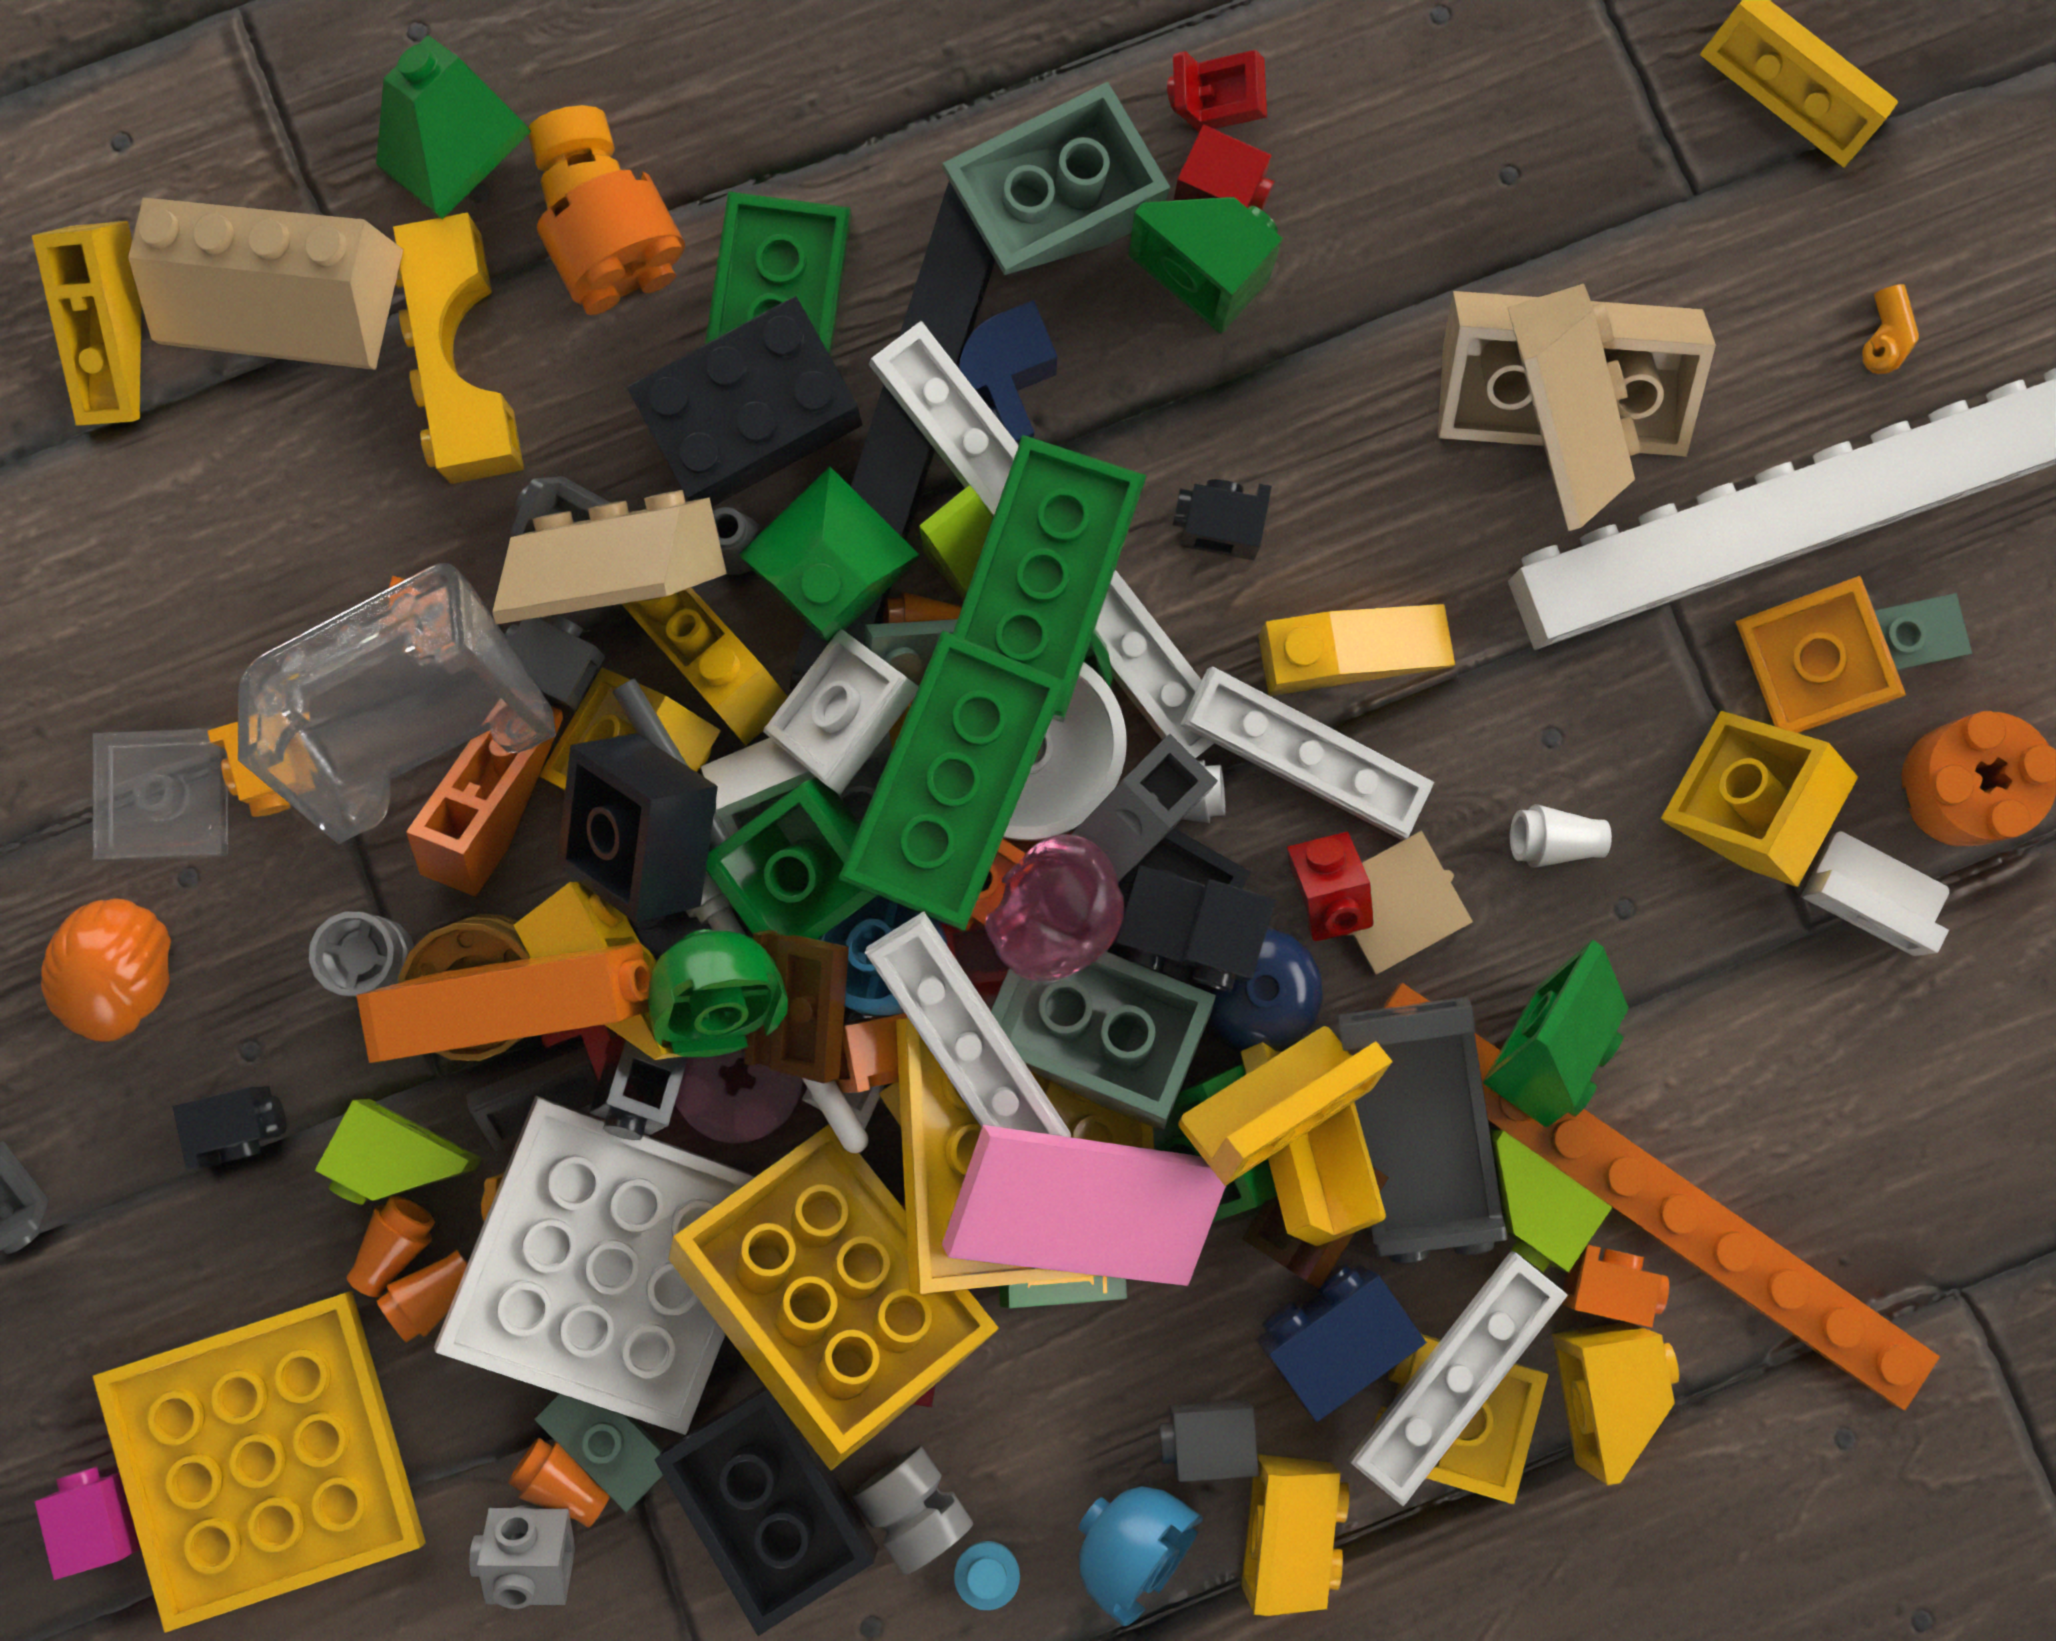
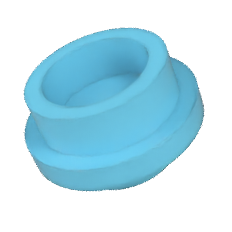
(987, 1575)

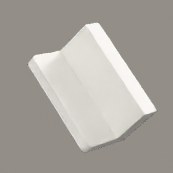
(1878, 895)

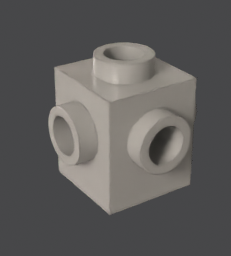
(524, 1556)

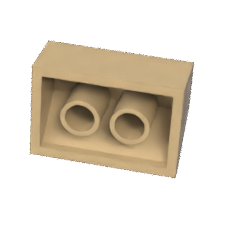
(1576, 399)
(609, 557)

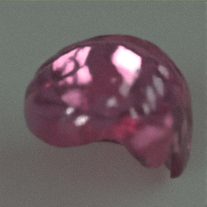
(1057, 909)

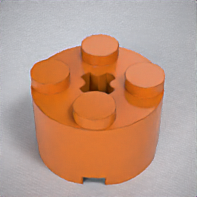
(612, 240)
(2010, 764)

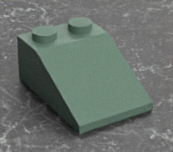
(1058, 182)
(1108, 1033)

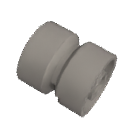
(358, 953)
(912, 1510)

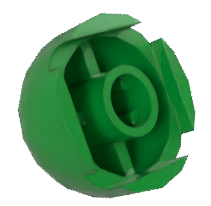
(714, 993)

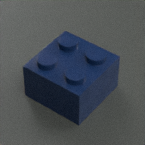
(1339, 1339)

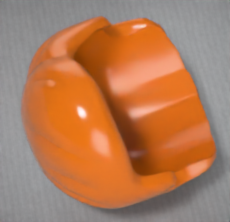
(106, 969)

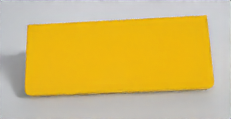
(1799, 78)
(1280, 1102)
(1324, 1175)

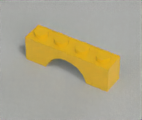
(443, 277)

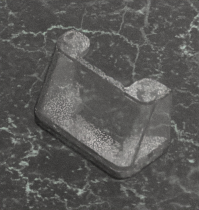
(382, 694)

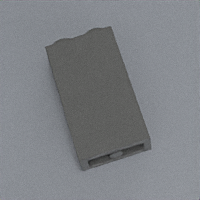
(1428, 1130)

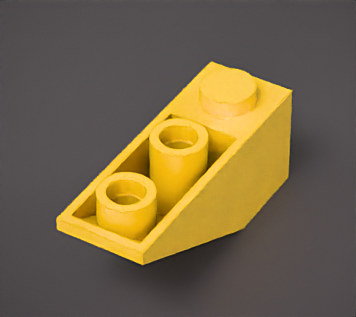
(711, 660)
(581, 921)

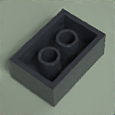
(746, 404)
(766, 1509)

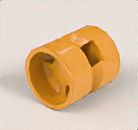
(571, 149)

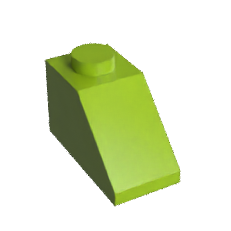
(956, 537)
(386, 1155)
(1543, 1206)

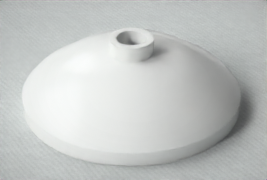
(1074, 765)

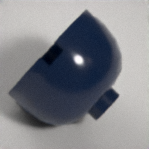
(1275, 1004)

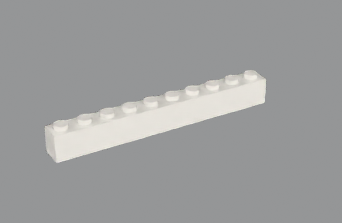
(1787, 512)

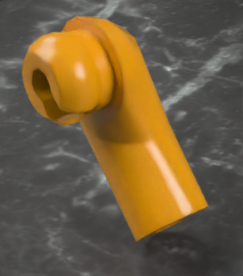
(1895, 336)

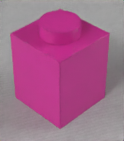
(86, 1523)

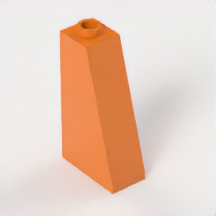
(504, 1001)

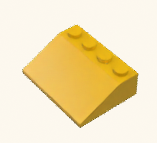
(818, 1297)

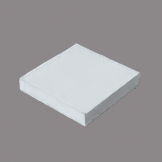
(841, 711)

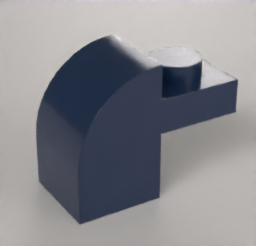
(1008, 356)

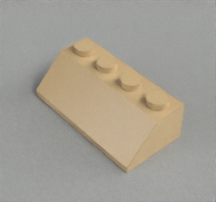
(264, 281)
(1659, 350)

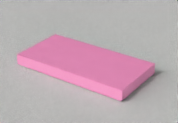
(1083, 1207)

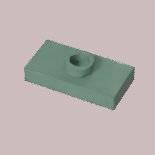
(1925, 632)
(606, 1445)

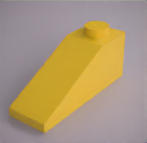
(94, 318)
(1353, 646)

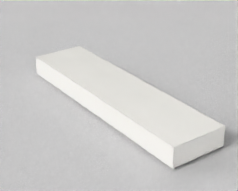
(1307, 753)
(961, 1030)
(1457, 1377)

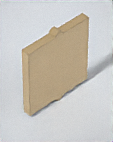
(1410, 904)

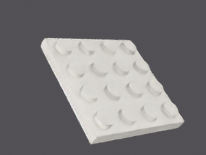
(578, 1273)

